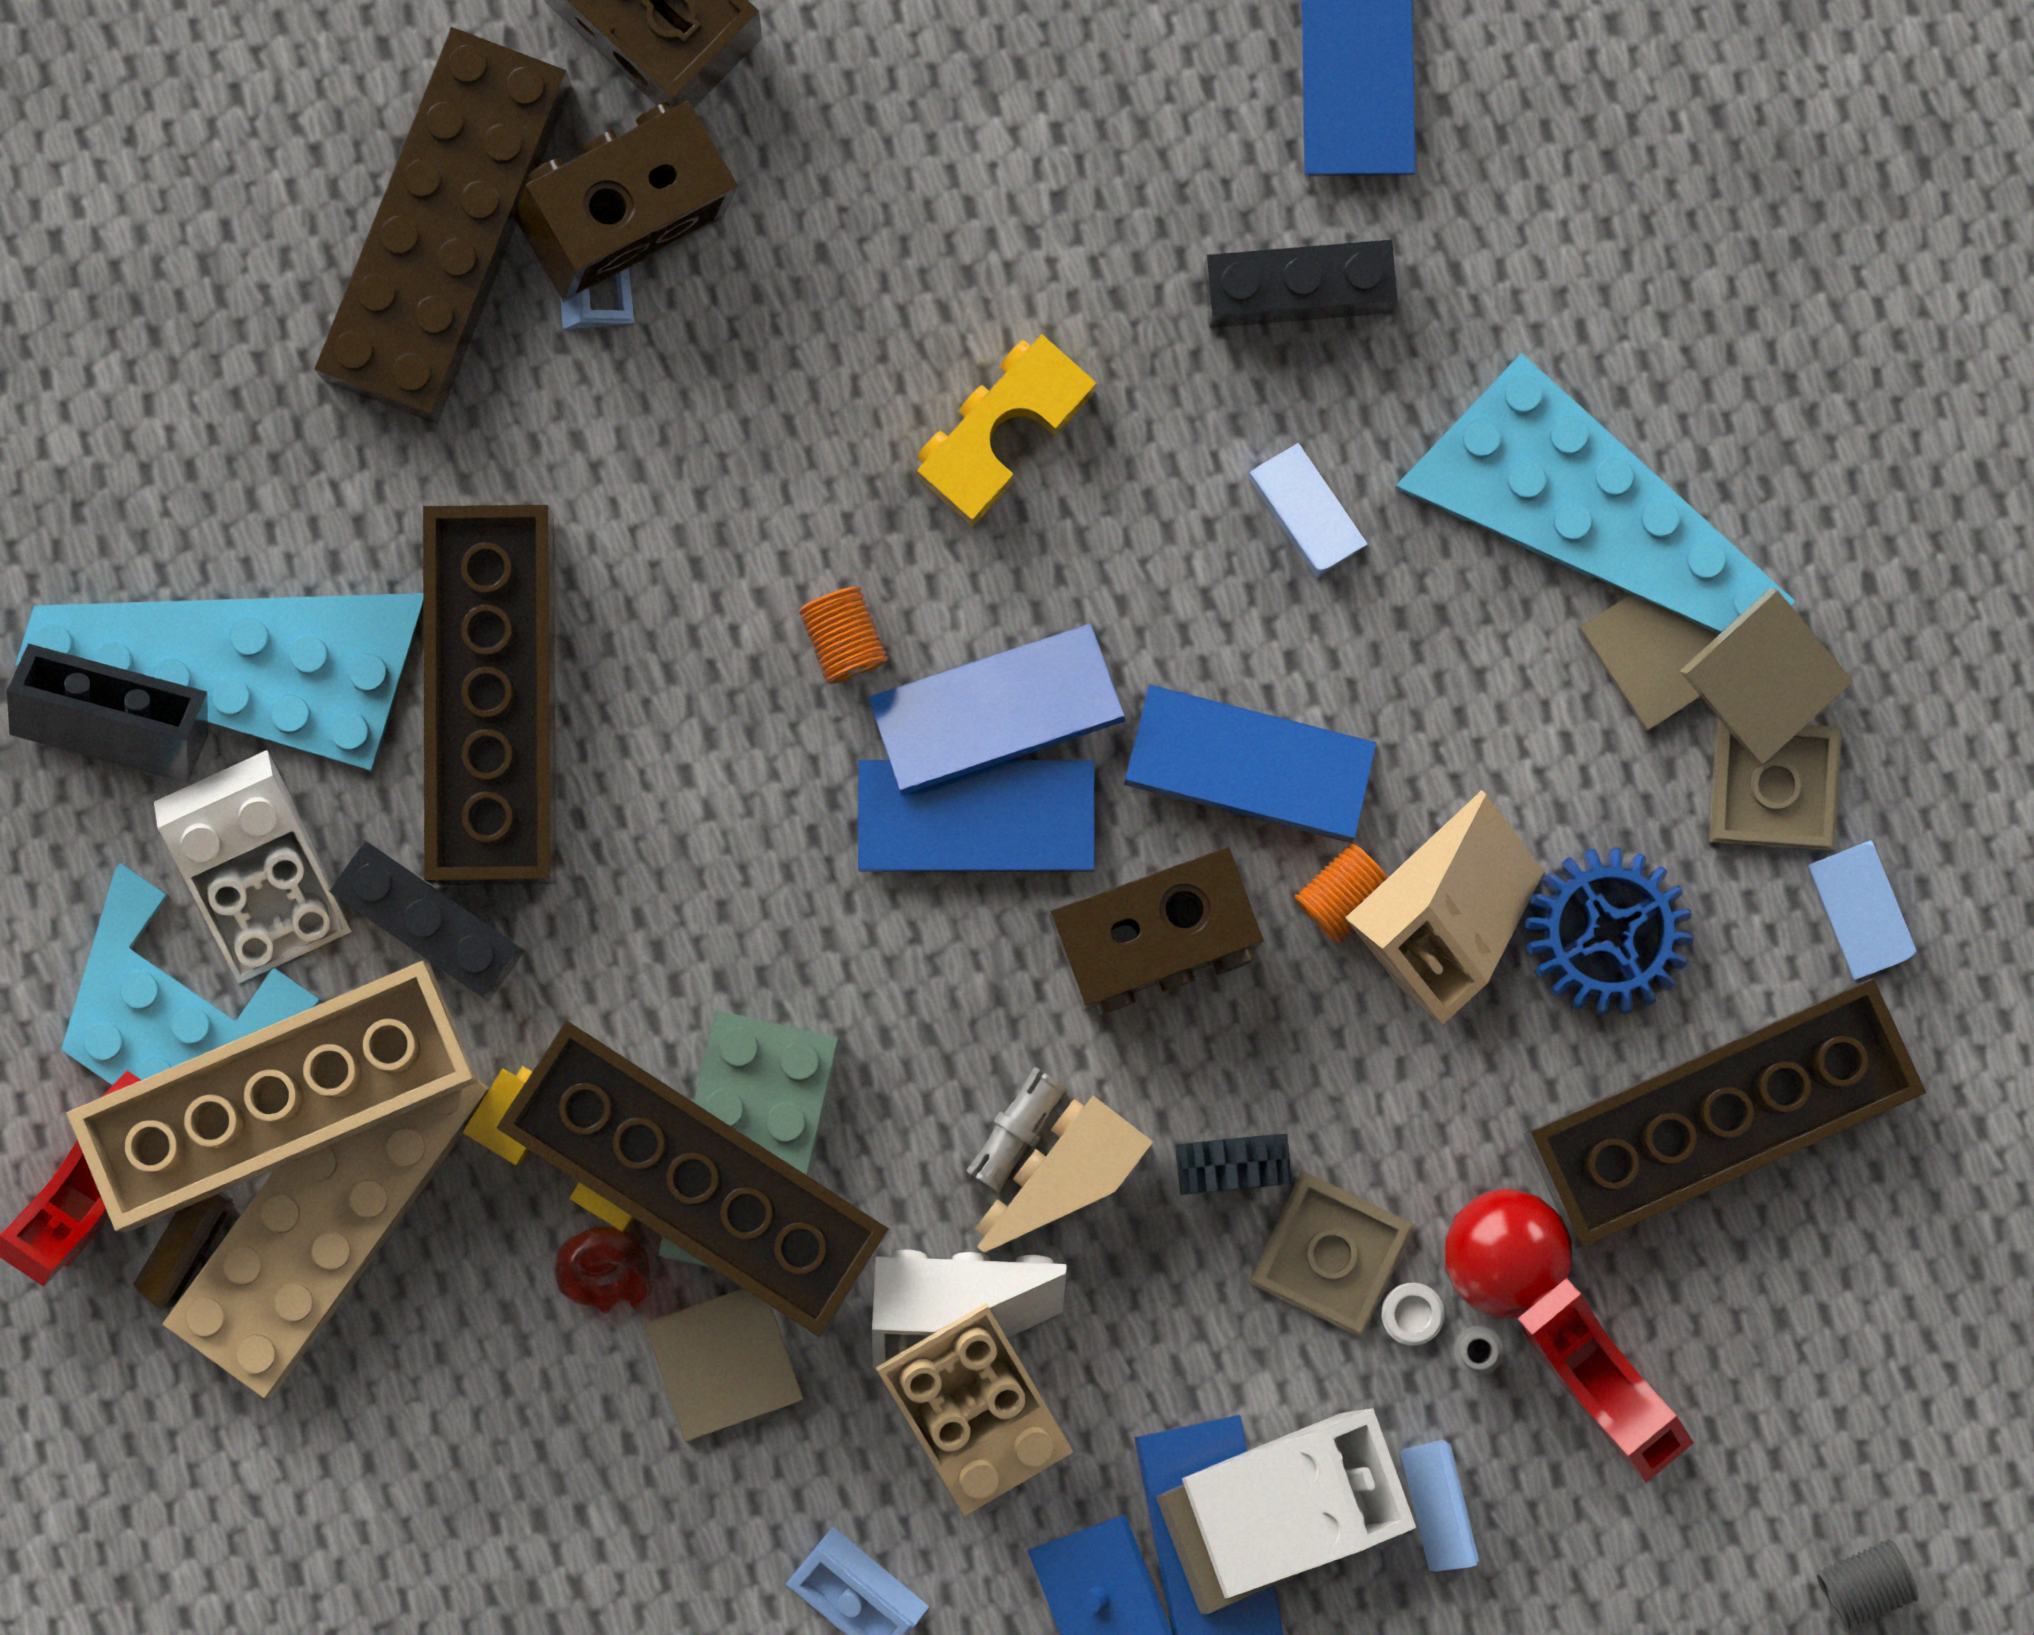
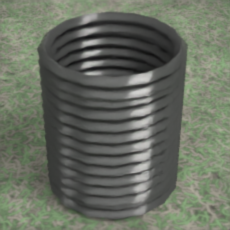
(1868, 1585)

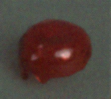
(597, 1254)

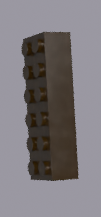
(443, 225)
(489, 695)
(1724, 1113)
(693, 1178)

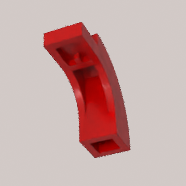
(60, 1218)
(1603, 1381)

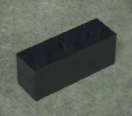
(1300, 283)
(107, 713)
(427, 921)

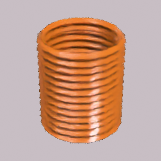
(843, 634)
(1340, 890)

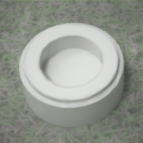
(1412, 1313)

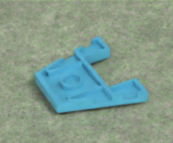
(142, 1017)

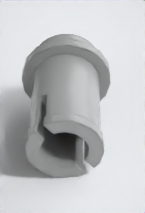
(1495, 1350)

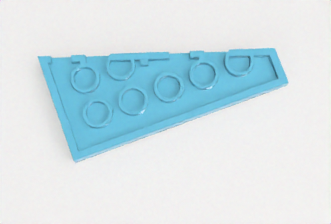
(1570, 491)
(273, 668)

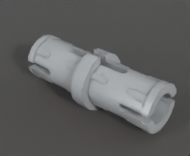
(1016, 1129)

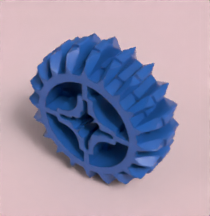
(1624, 955)

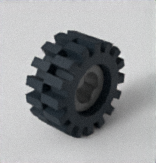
(1233, 1164)

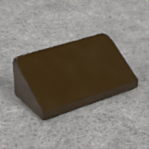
(182, 1249)

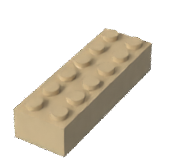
(272, 1097)
(311, 1241)

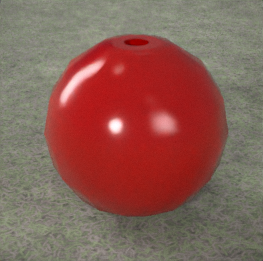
(1506, 1252)

